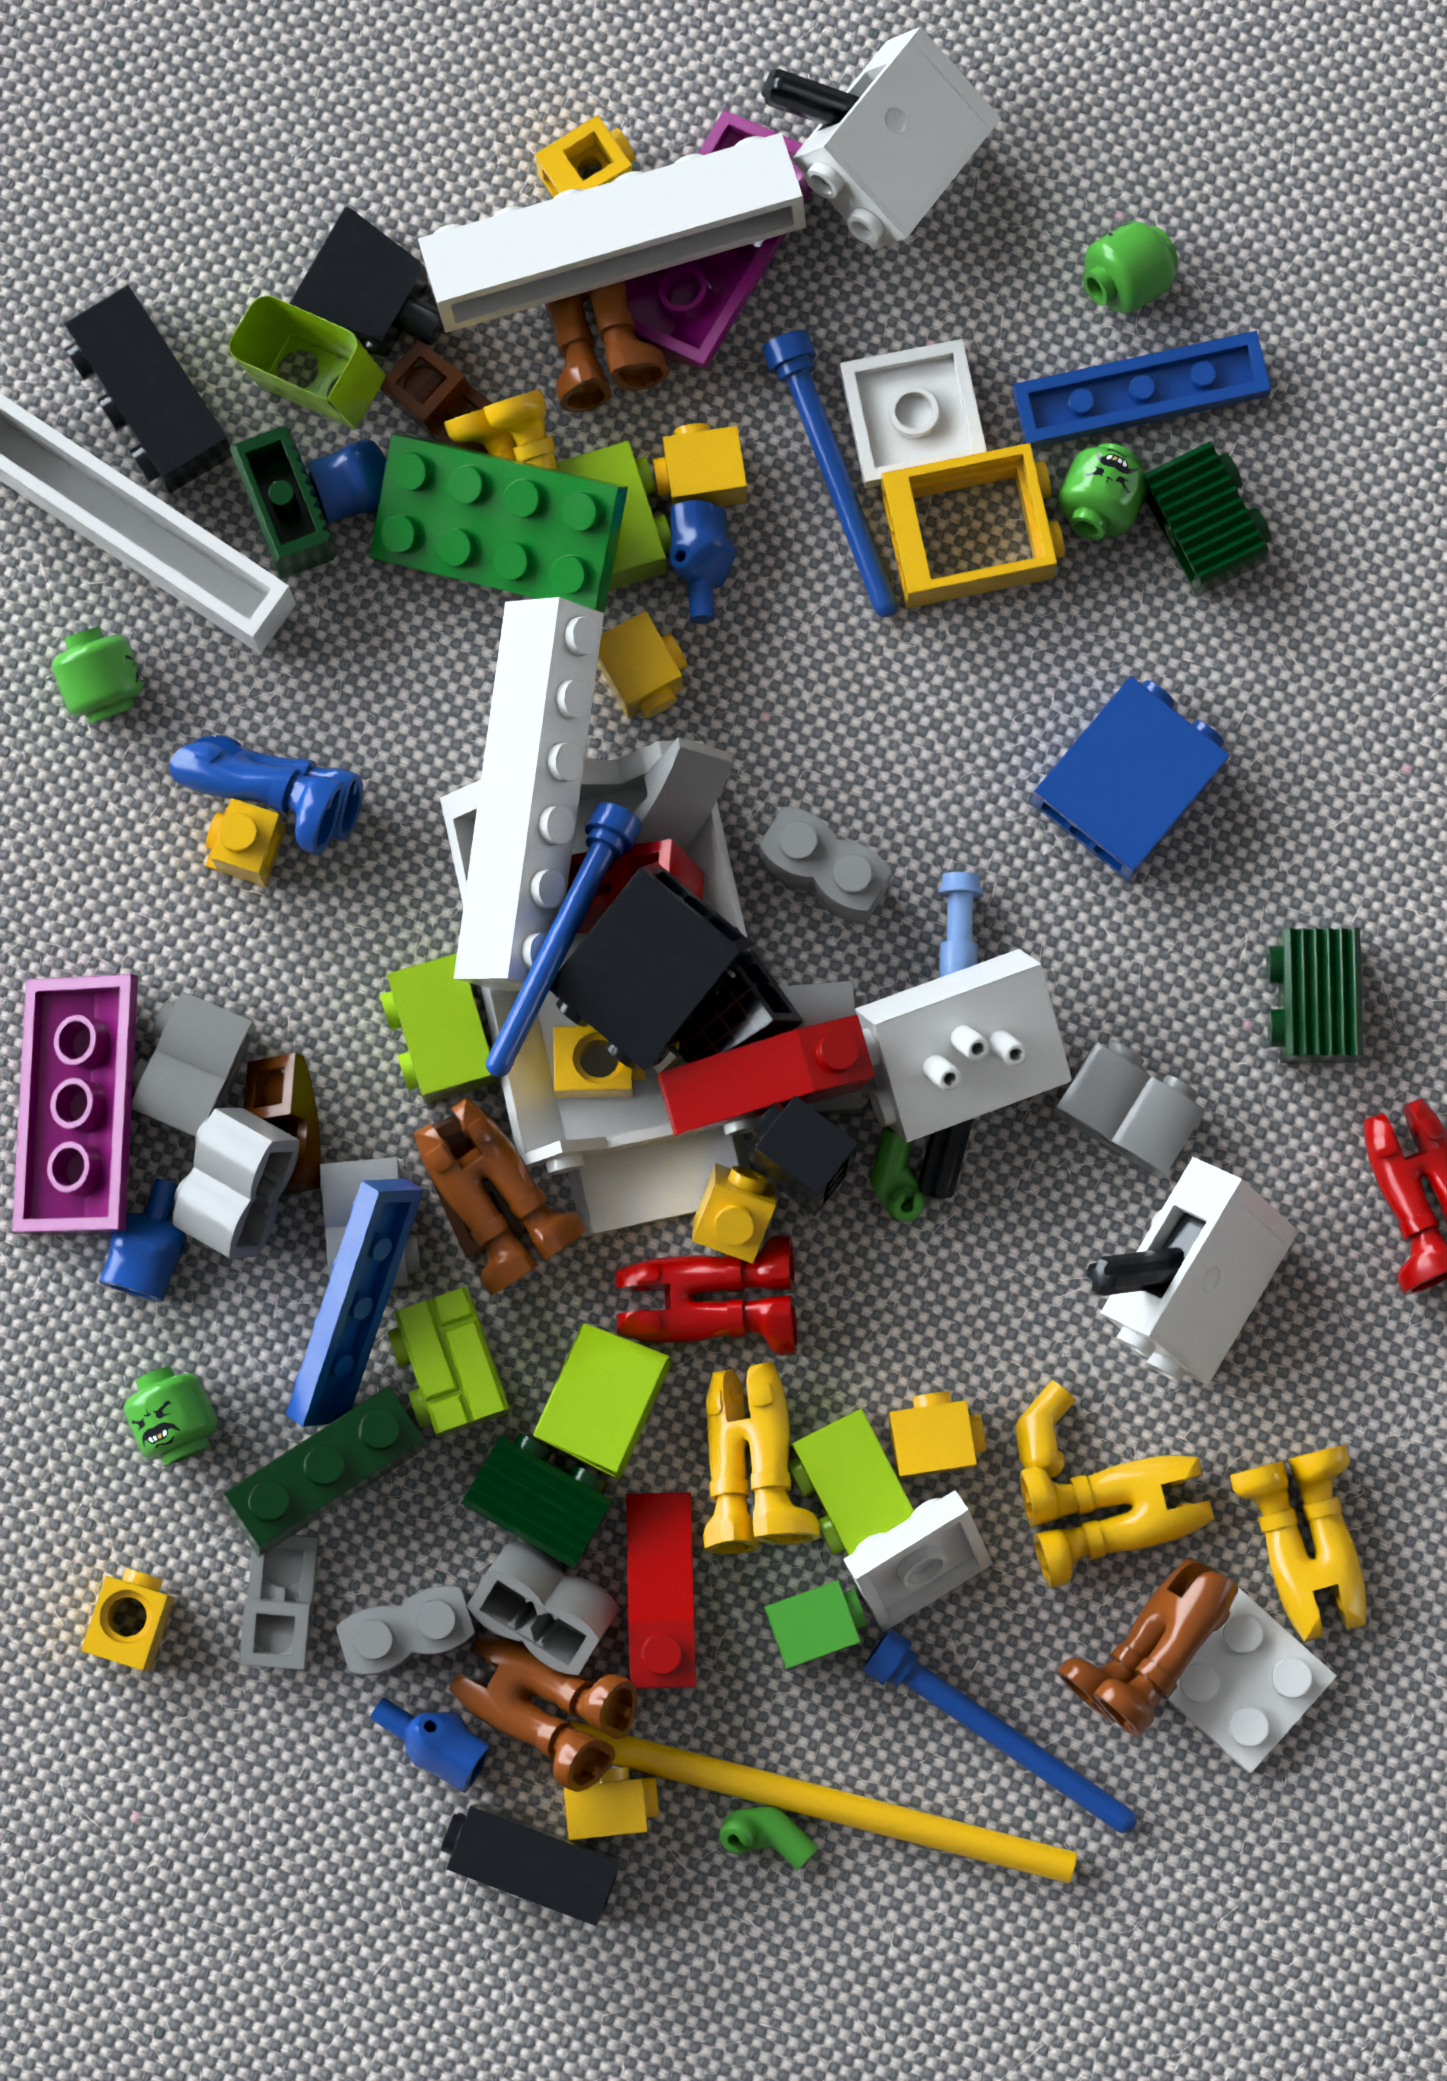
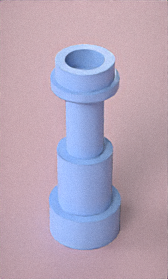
(958, 949)

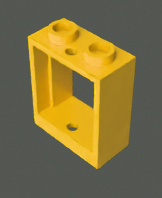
(1033, 486)

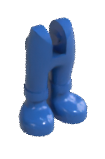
(321, 797)

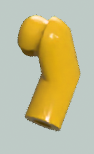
(1036, 1430)

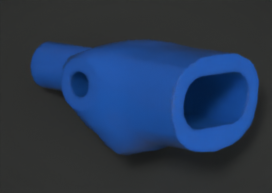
(348, 480)
(700, 553)
(148, 1249)
(436, 1743)

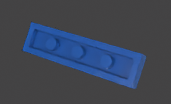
(1141, 390)
(354, 1300)

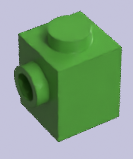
(815, 1623)

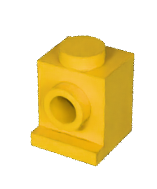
(586, 145)
(245, 841)
(611, 1806)

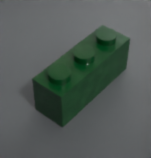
(323, 1471)

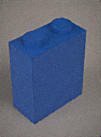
(1131, 776)

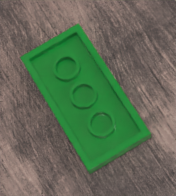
(498, 522)

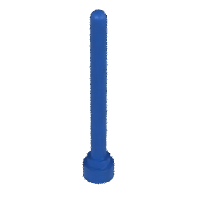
(791, 360)
(610, 833)
(897, 1663)

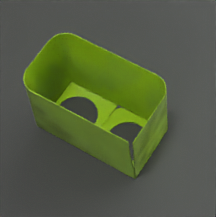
(278, 328)
(602, 1399)

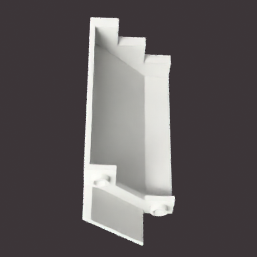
(615, 1149)

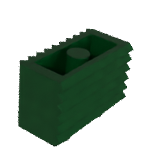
(284, 501)
(1206, 518)
(1317, 995)
(538, 1500)

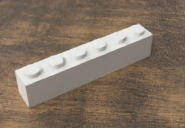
(613, 231)
(140, 529)
(528, 788)

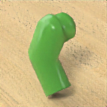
(894, 1180)
(766, 1828)

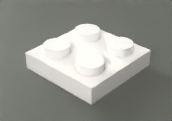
(911, 408)
(918, 1560)
(1249, 1684)

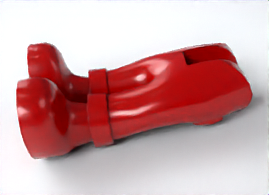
(1402, 1188)
(698, 1321)

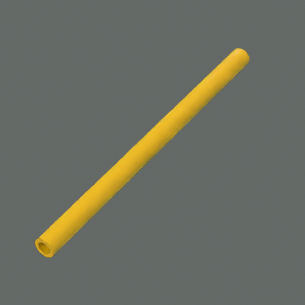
(839, 1806)

